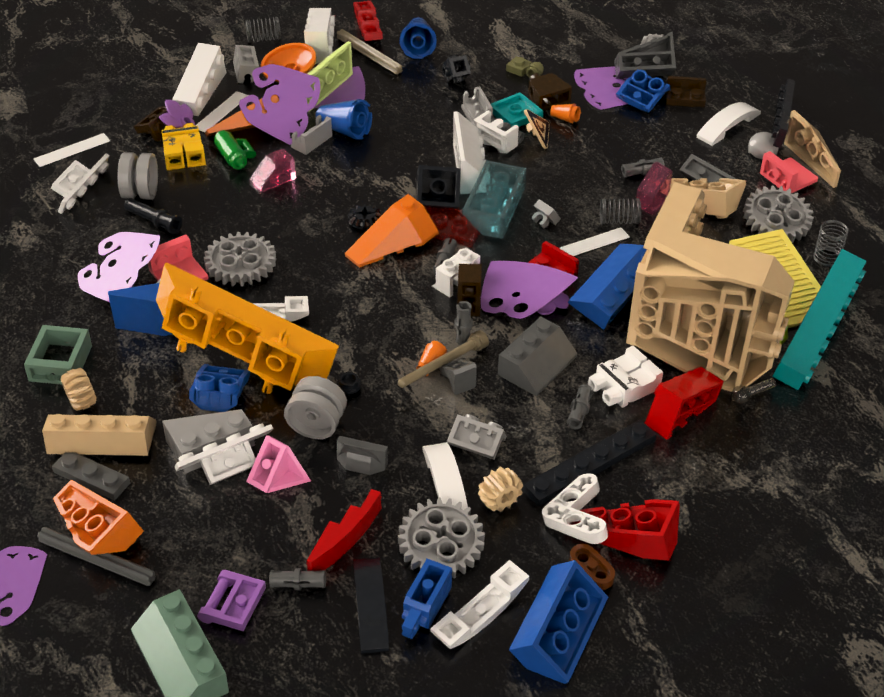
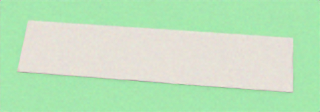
(221, 111)
(71, 150)
(595, 242)

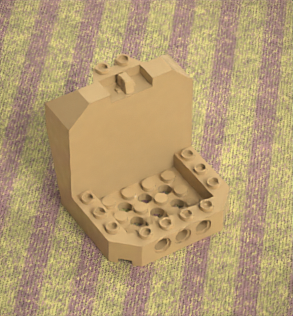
(707, 298)

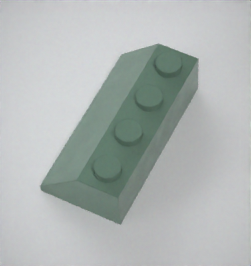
(179, 650)

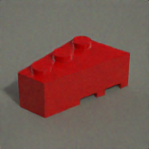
(681, 398)

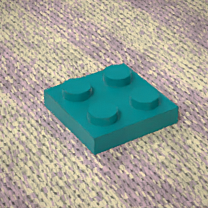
(512, 109)

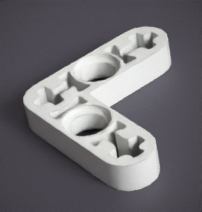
(560, 514)

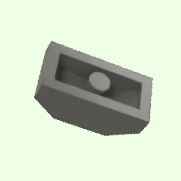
(361, 455)

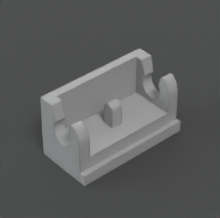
(244, 62)
(476, 105)
(313, 137)

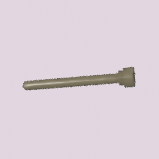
(476, 341)

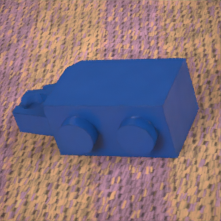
(426, 597)

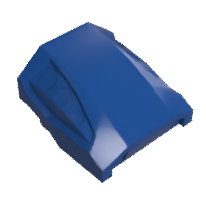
(642, 91)
(218, 387)

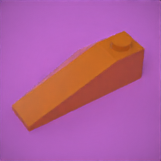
(96, 522)

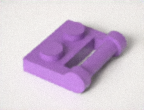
(239, 603)

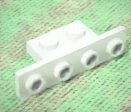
(75, 179)
(228, 458)

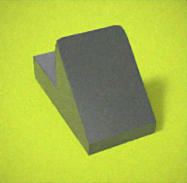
(460, 374)

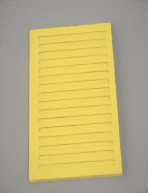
(805, 284)

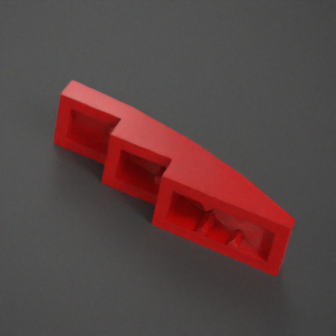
(367, 20)
(341, 537)

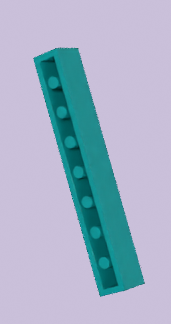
(819, 320)

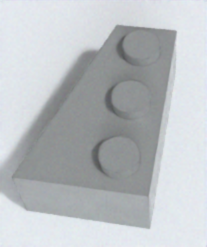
(196, 432)

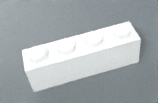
(467, 151)

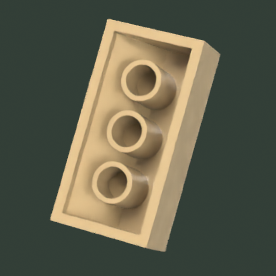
(98, 434)

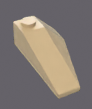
(720, 197)

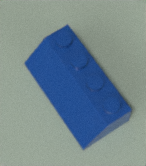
(609, 286)
(559, 622)

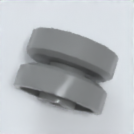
(137, 175)
(315, 407)

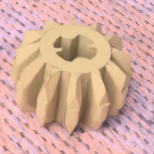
(78, 389)
(500, 489)

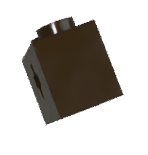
(470, 286)

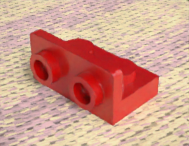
(556, 258)

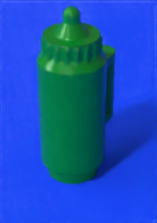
(231, 149)

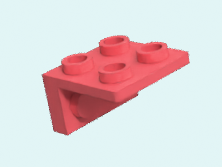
(786, 172)
(179, 254)

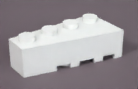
(320, 32)
(201, 77)

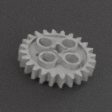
(778, 210)
(240, 258)
(441, 536)

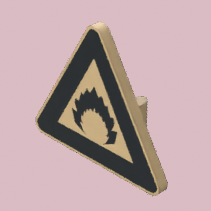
(538, 127)

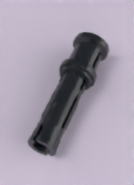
(159, 217)

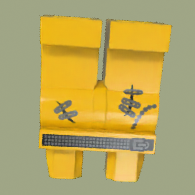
(182, 140)

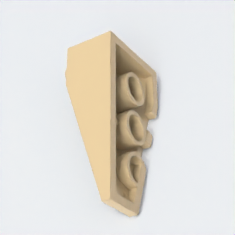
(811, 148)

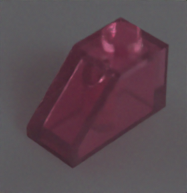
(274, 170)
(654, 188)

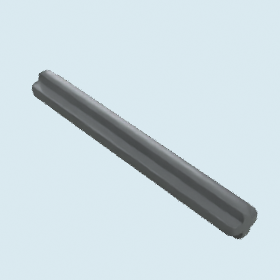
(108, 561)

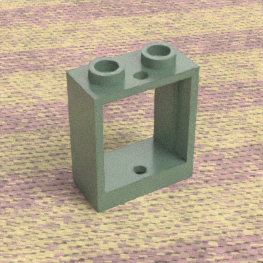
(41, 369)

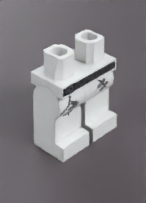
(626, 378)

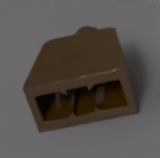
(548, 91)

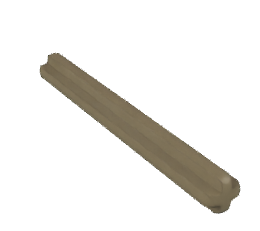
(370, 52)

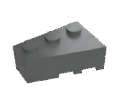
(653, 57)

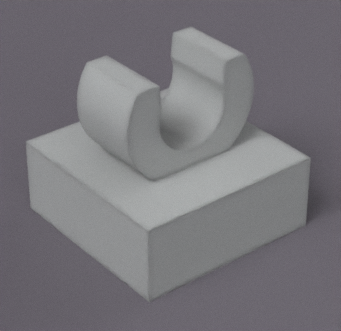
(545, 212)

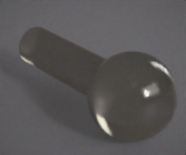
(742, 394)

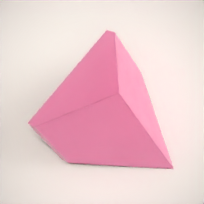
(276, 467)

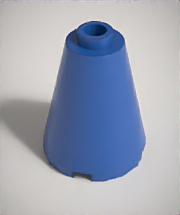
(418, 39)
(348, 117)

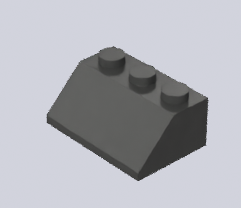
(536, 356)

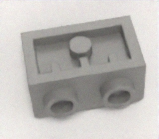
(476, 436)

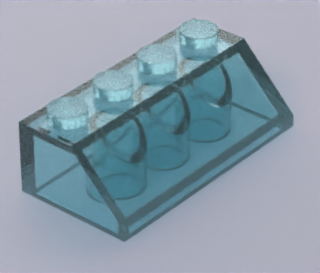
(495, 198)

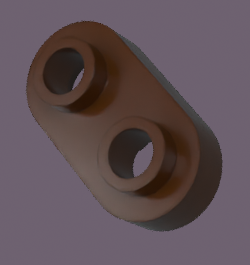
(594, 566)

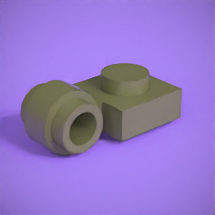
(522, 66)

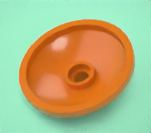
(293, 56)

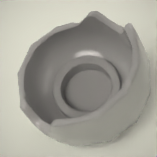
(761, 144)

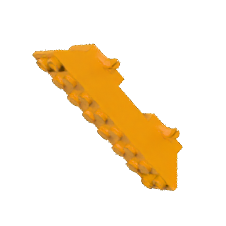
(271, 345)

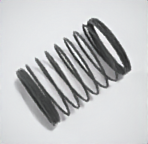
(249, 30)
(637, 216)
(831, 239)

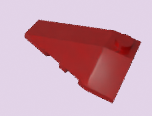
(641, 530)

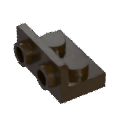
(686, 91)
(152, 124)

